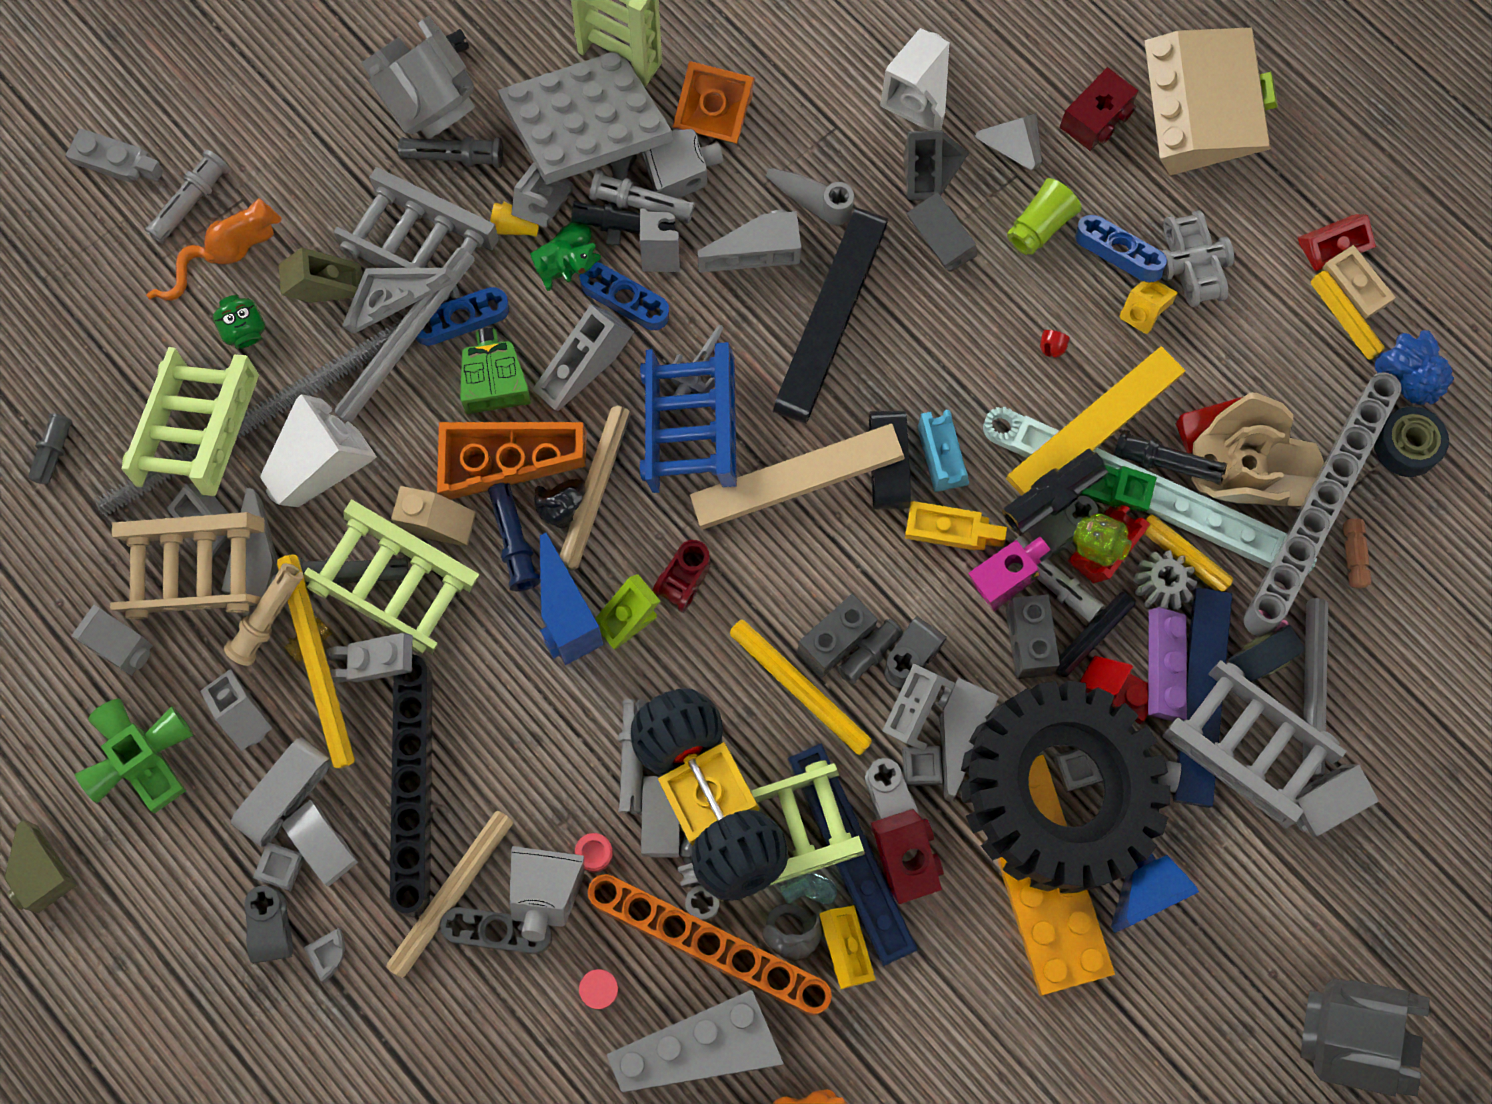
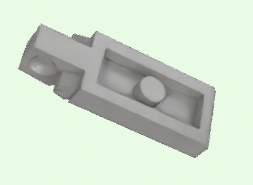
(112, 157)

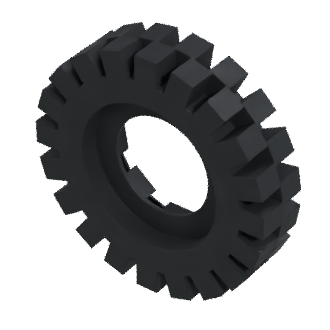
(1014, 826)

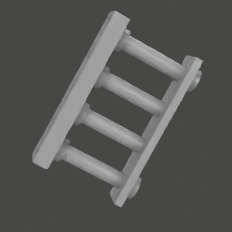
(417, 204)
(1250, 780)

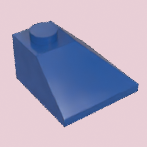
(1150, 890)

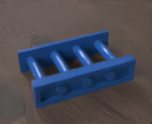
(719, 431)

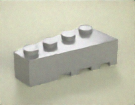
(704, 1046)

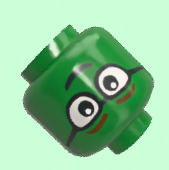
(239, 322)

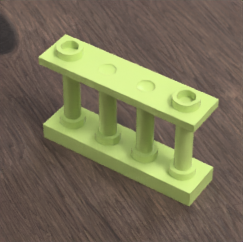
(642, 31)
(215, 441)
(392, 541)
(806, 858)

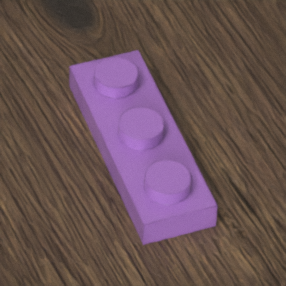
(1167, 665)

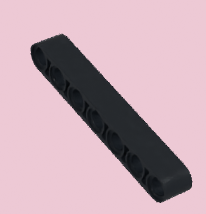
(830, 316)
(415, 802)

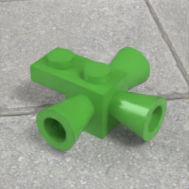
(135, 756)

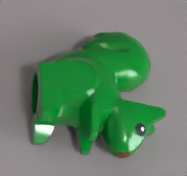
(565, 254)

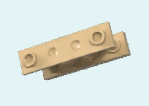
(171, 534)

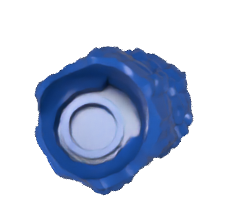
(1418, 367)

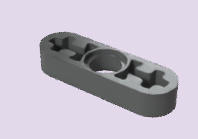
(466, 936)

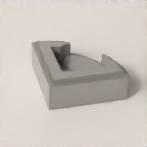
(327, 954)

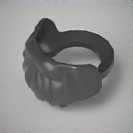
(793, 946)

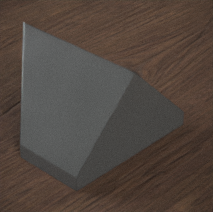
(930, 163)

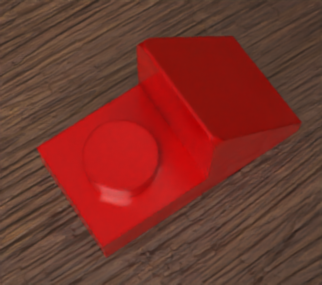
(1116, 679)

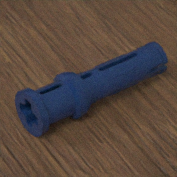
(516, 551)

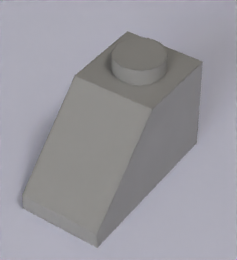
(113, 640)
(236, 710)

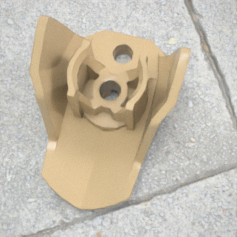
(1259, 455)

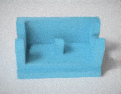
(942, 451)

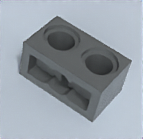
(836, 635)
(1032, 636)

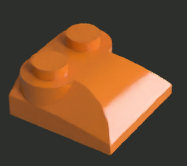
(714, 102)

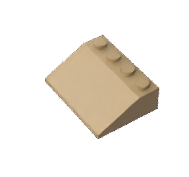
(1206, 97)

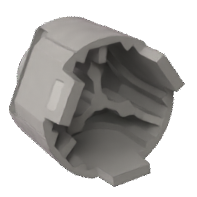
(422, 85)

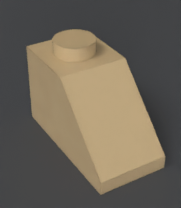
(433, 516)

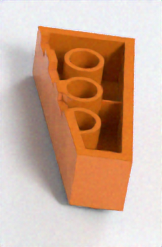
(490, 453)

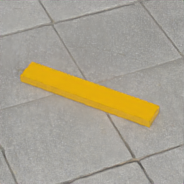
(1100, 418)

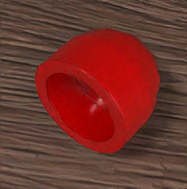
(1054, 343)

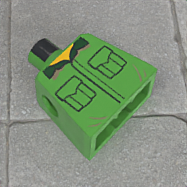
(491, 375)

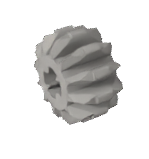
(1155, 587)

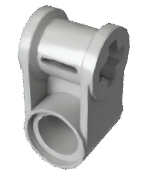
(891, 798)

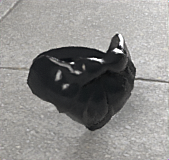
(558, 504)

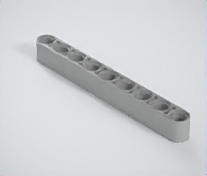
(1317, 514)

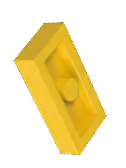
(847, 947)

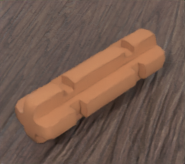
(1357, 553)

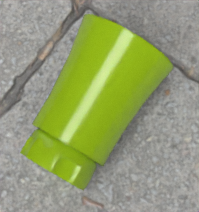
(1044, 216)

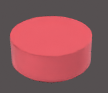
(596, 852)
(598, 989)

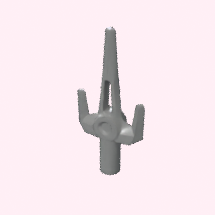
(694, 383)

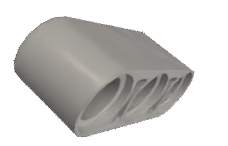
(281, 791)

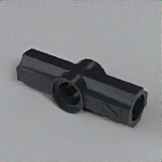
(1054, 492)

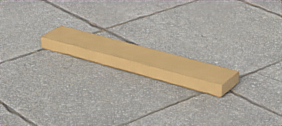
(797, 476)

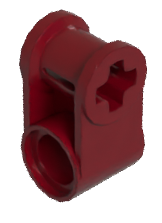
(679, 581)

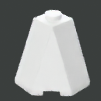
(918, 81)
(312, 453)

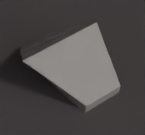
(1016, 140)

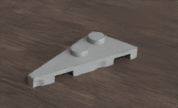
(390, 290)

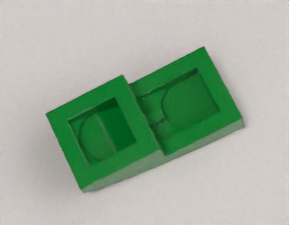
(1123, 487)

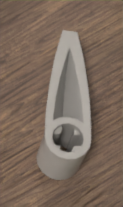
(816, 196)

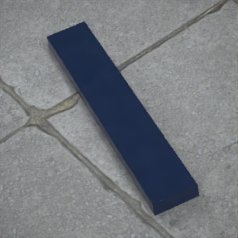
(1205, 649)
(861, 874)

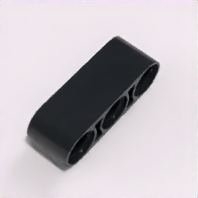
(892, 482)

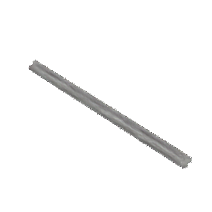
(318, 379)

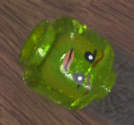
(1102, 539)

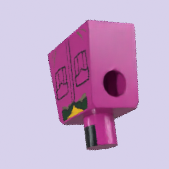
(999, 584)

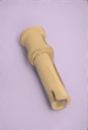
(257, 626)

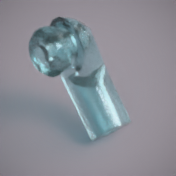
(809, 885)

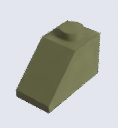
(318, 277)
(35, 870)

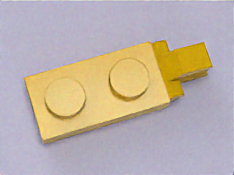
(952, 527)

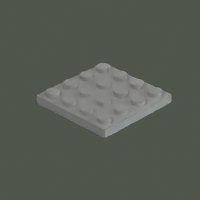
(584, 116)

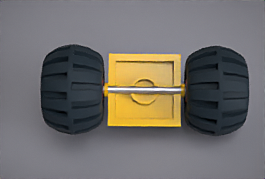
(732, 841)

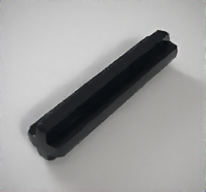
(1094, 633)

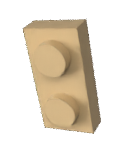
(1359, 282)

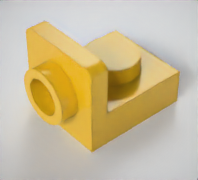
(1146, 304)

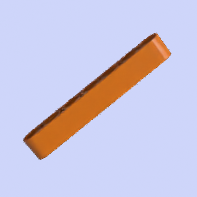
(695, 929)

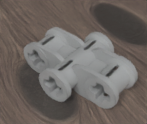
(1197, 258)

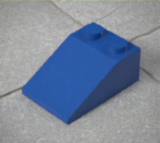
(568, 621)

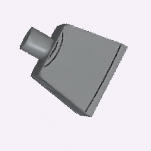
(680, 164)
(543, 888)

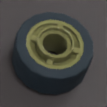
(1427, 433)
(1268, 653)

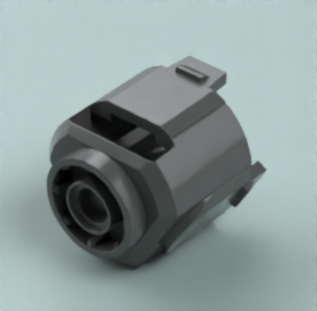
(1361, 1037)

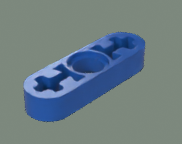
(1135, 266)
(650, 299)
(473, 323)

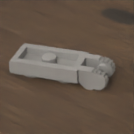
(373, 658)

